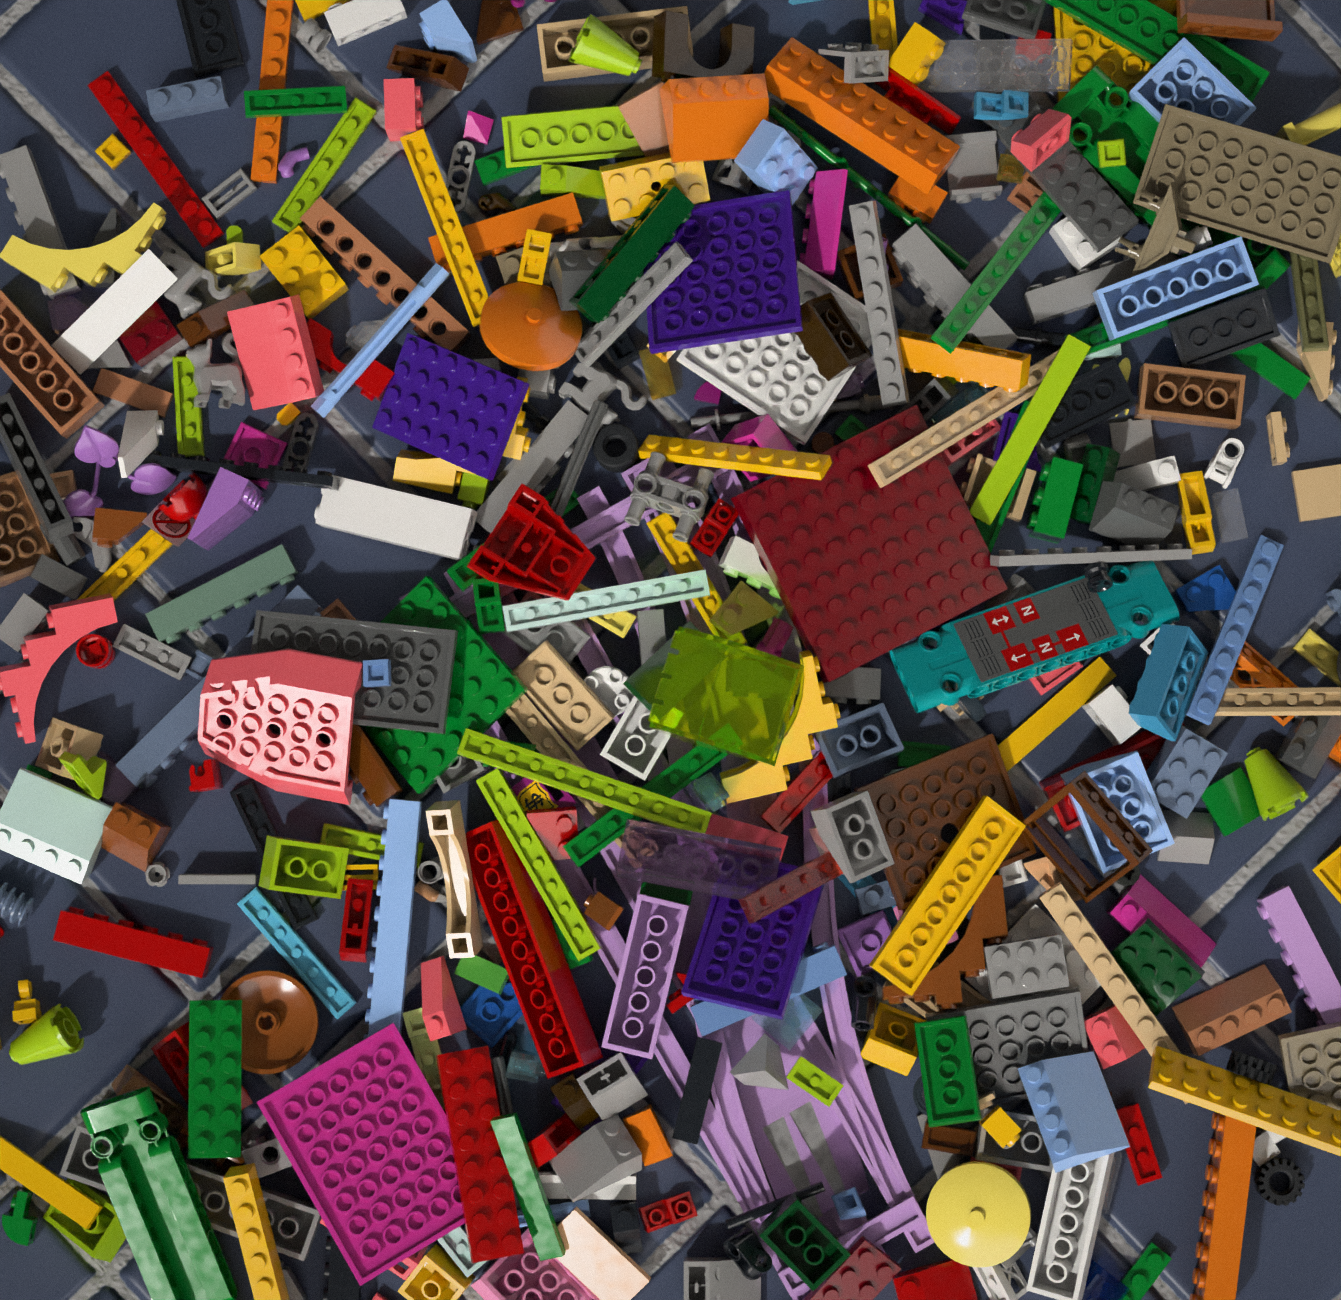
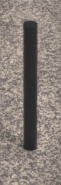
(771, 1206)

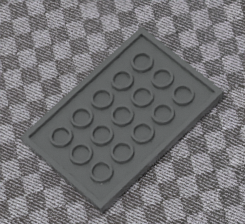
(1018, 1034)

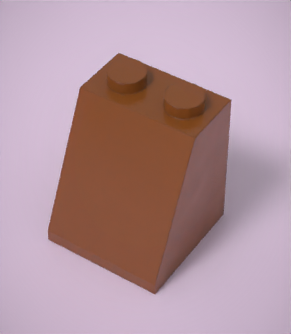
(133, 835)

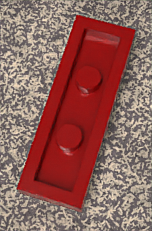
(1140, 1153)

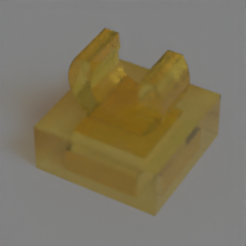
(1009, 169)

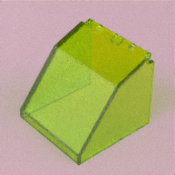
(725, 696)

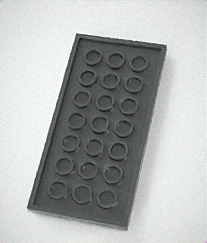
(418, 655)

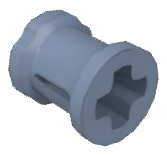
(199, 665)

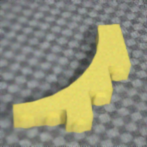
(89, 264)

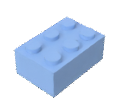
(775, 161)

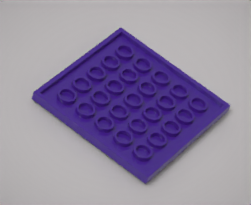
(739, 277)

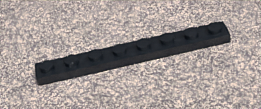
(249, 470)

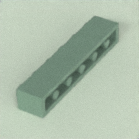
(222, 594)

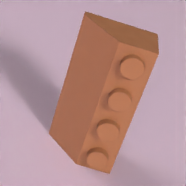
(1231, 1010)

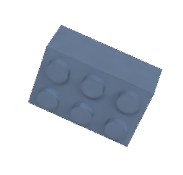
(1184, 770)

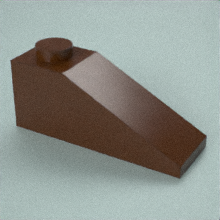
(428, 67)
(212, 320)

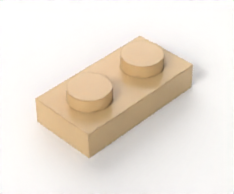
(1278, 448)

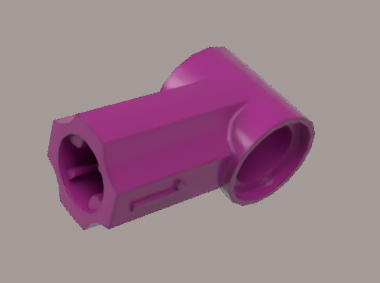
(775, 637)

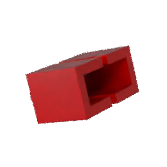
(553, 1139)

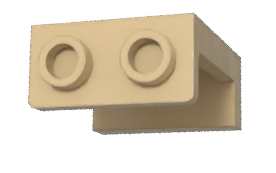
(979, 470)

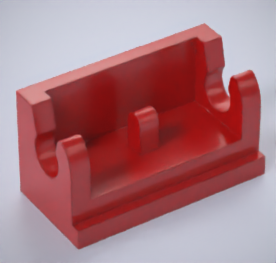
(206, 778)

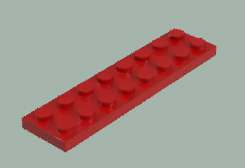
(478, 1161)

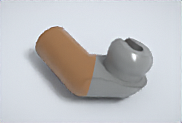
(430, 893)

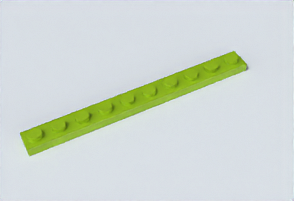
(583, 782)

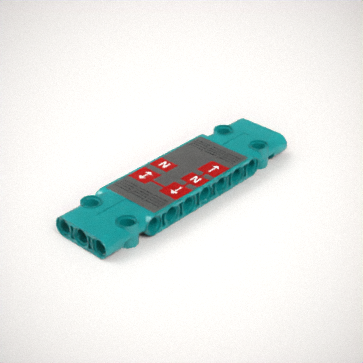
(1032, 636)

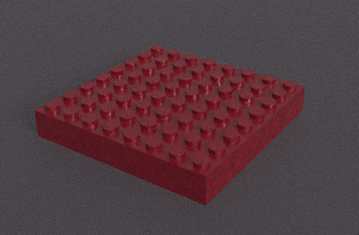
(864, 560)

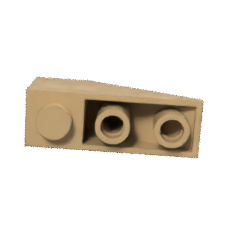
(1318, 364)

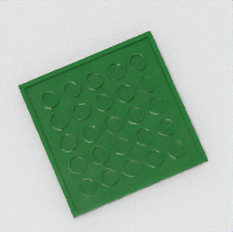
(479, 692)

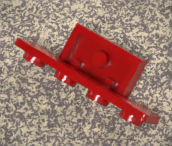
(918, 102)

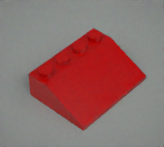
(936, 1282)

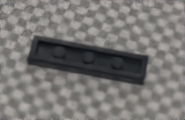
(697, 1090)

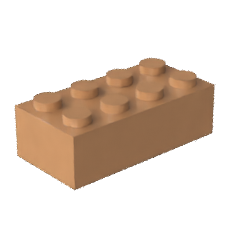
(1190, 396)

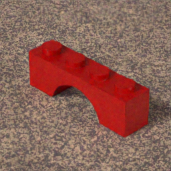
(372, 380)

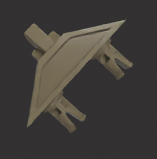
(1164, 235)

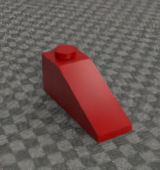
(356, 920)

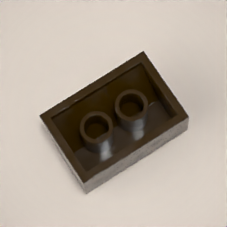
(830, 337)

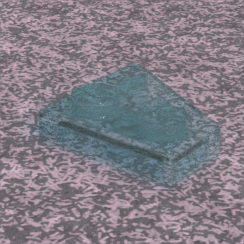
(797, 1019)

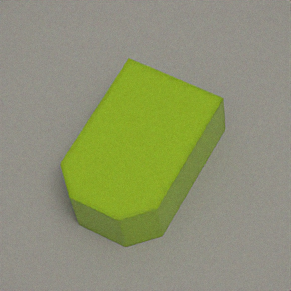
(234, 234)

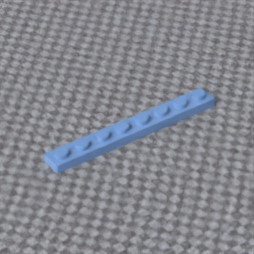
(1234, 630)

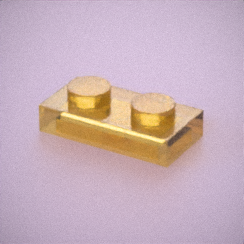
(657, 374)

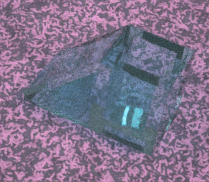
(707, 793)

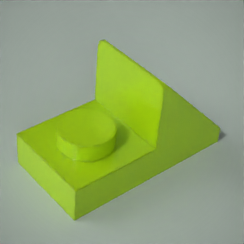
(87, 774)

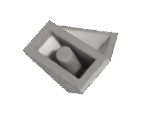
(762, 1066)

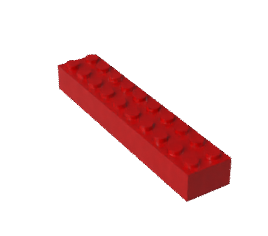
(531, 953)

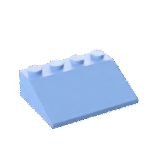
(1193, 84)
(1129, 789)
(1073, 1109)

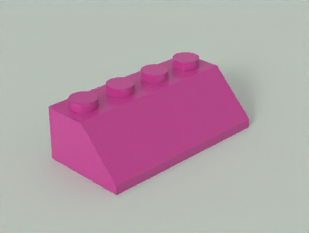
(825, 221)
(1145, 901)

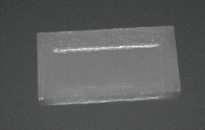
(1229, 515)

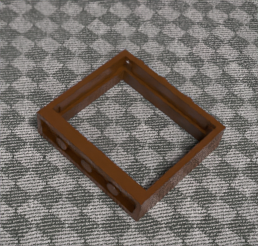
(1109, 821)

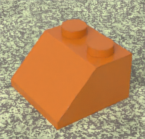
(648, 1135)

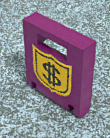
(536, 796)

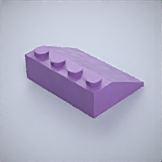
(226, 507)

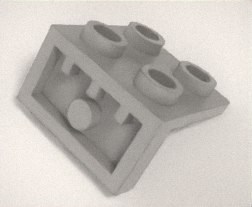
(860, 63)

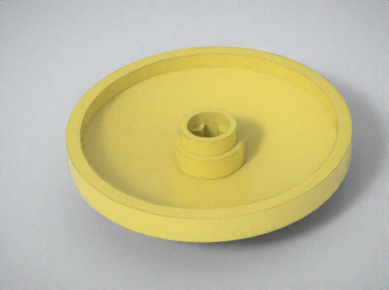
(978, 1214)

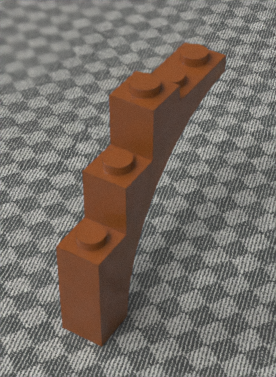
(943, 982)

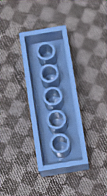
(814, 971)

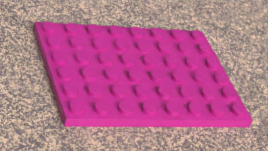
(370, 1152)

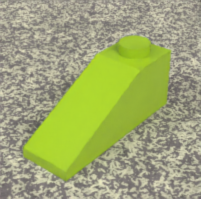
(564, 179)

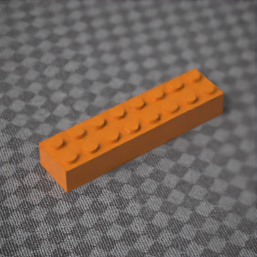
(860, 116)
(1224, 1209)

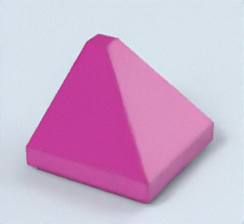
(477, 128)

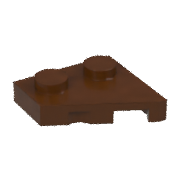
(497, 20)

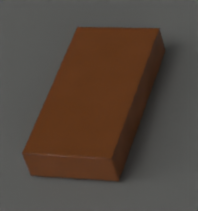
(949, 1139)

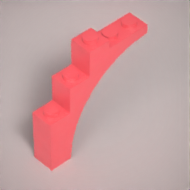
(24, 679)

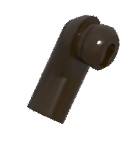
(495, 201)

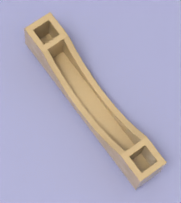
(449, 837)

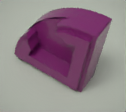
(708, 393)

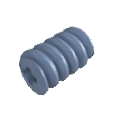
(14, 906)

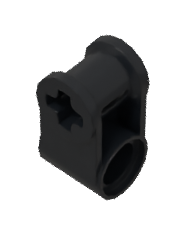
(747, 1253)

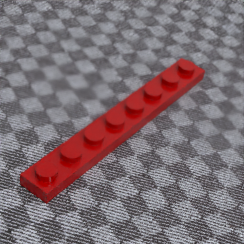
(155, 159)

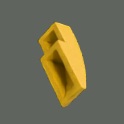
(1195, 513)

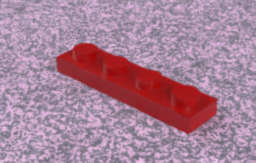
(798, 794)

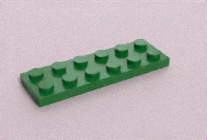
(214, 1079)

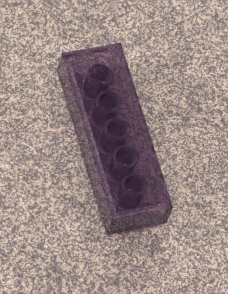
(695, 860)

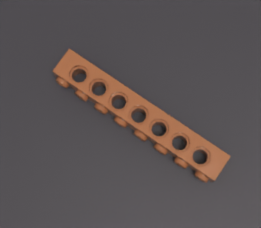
(323, 213)

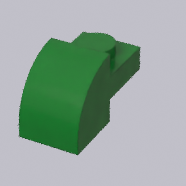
(488, 606)
(18, 1224)

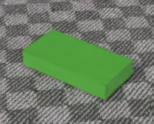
(483, 973)

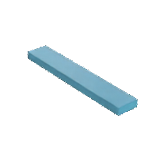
(297, 952)

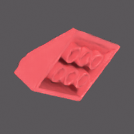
(276, 352)

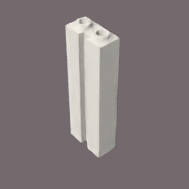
(397, 518)

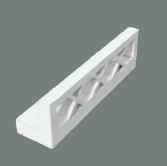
(621, 1190)
(998, 1280)

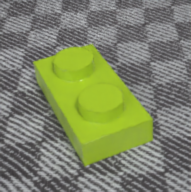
(814, 1081)

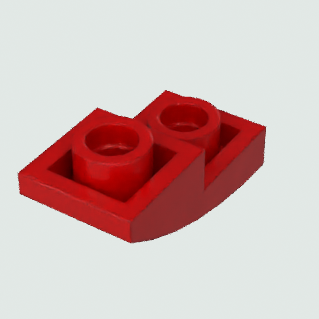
(714, 527)
(667, 1211)

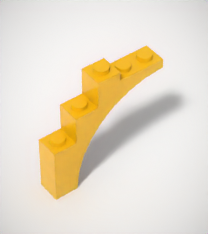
(437, 474)
(809, 716)

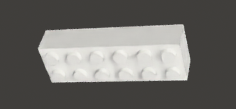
(1069, 1229)

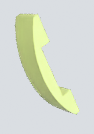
(424, 1051)

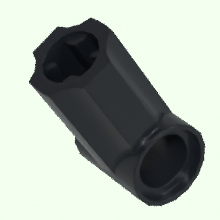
(864, 1004)

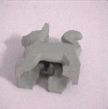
(189, 275)
(222, 377)
(599, 387)

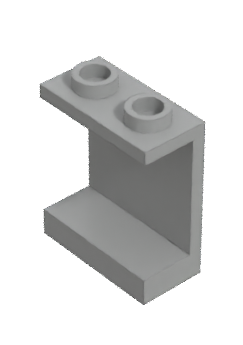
(974, 168)

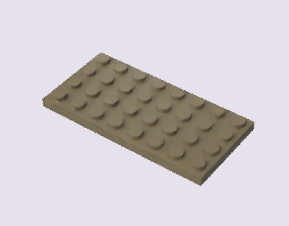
(1247, 182)

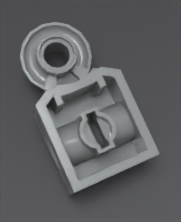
(258, 1153)

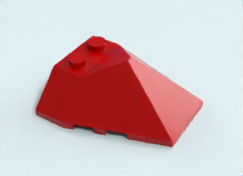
(533, 549)

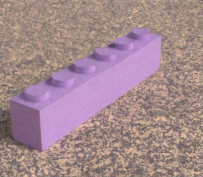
(1302, 953)

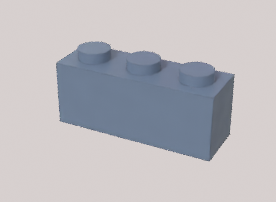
(187, 99)

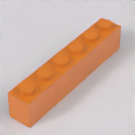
(509, 230)

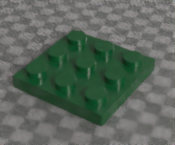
(1156, 966)

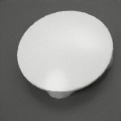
(609, 687)

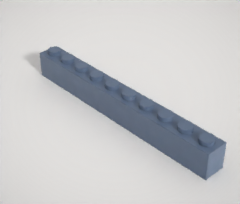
(181, 724)

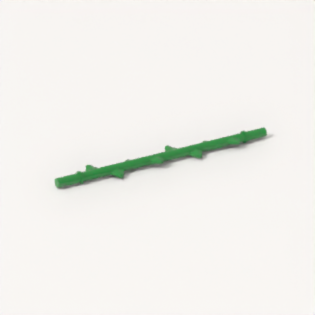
(860, 182)

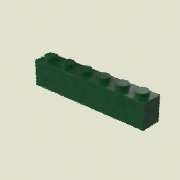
(632, 253)

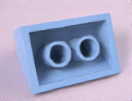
(446, 33)

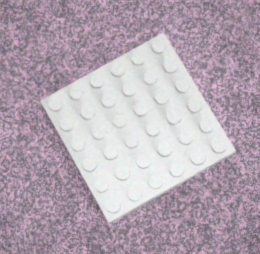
(774, 371)

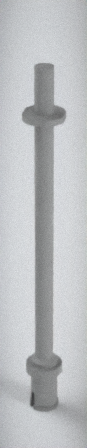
(865, 404)

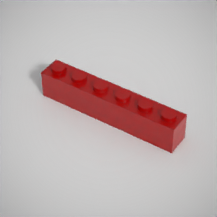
(133, 943)

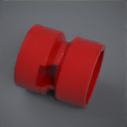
(95, 651)

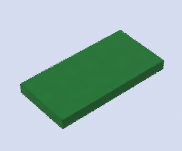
(947, 1071)

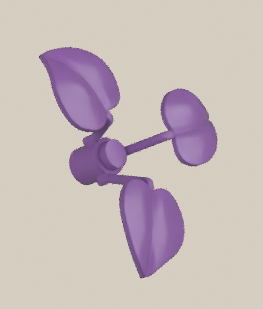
(101, 448)

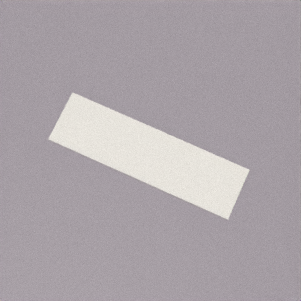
(114, 311)

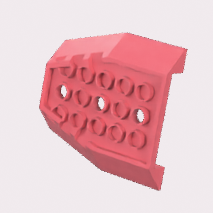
(301, 696)

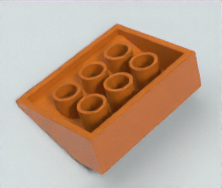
(712, 115)

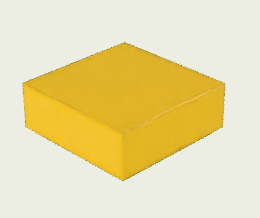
(113, 151)

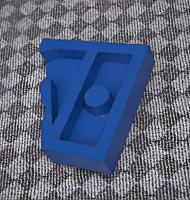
(1207, 592)

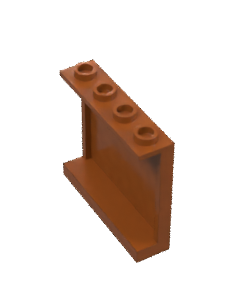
(1229, 19)

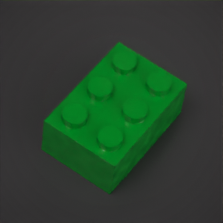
(1054, 500)

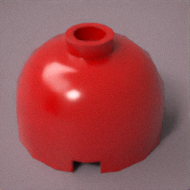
(185, 499)

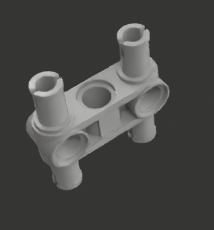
(669, 496)

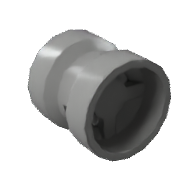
(314, 35)

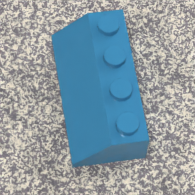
(1168, 681)

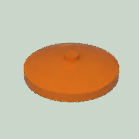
(528, 328)

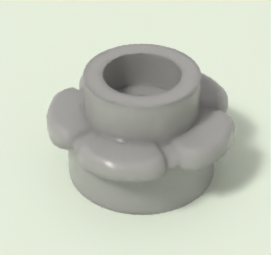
(164, 874)

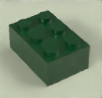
(803, 1241)

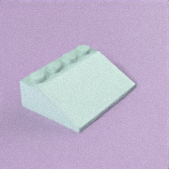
(52, 825)

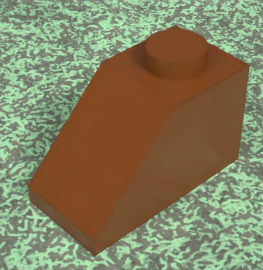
(115, 526)
(602, 909)

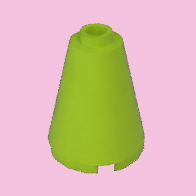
(604, 49)
(1272, 784)
(48, 1037)

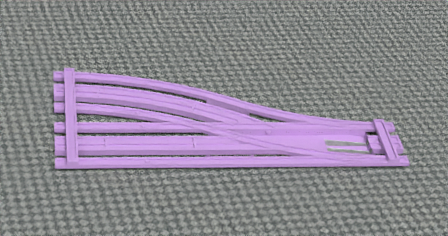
(792, 1130)

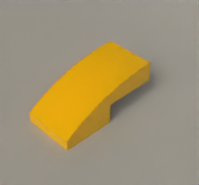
(534, 257)

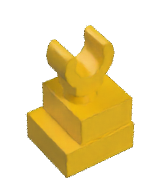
(27, 1009)

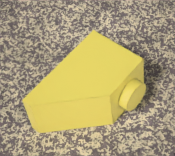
(234, 259)

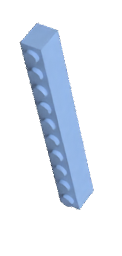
(394, 915)

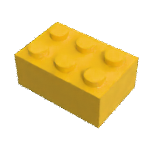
(304, 272)

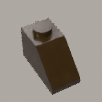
(574, 1100)

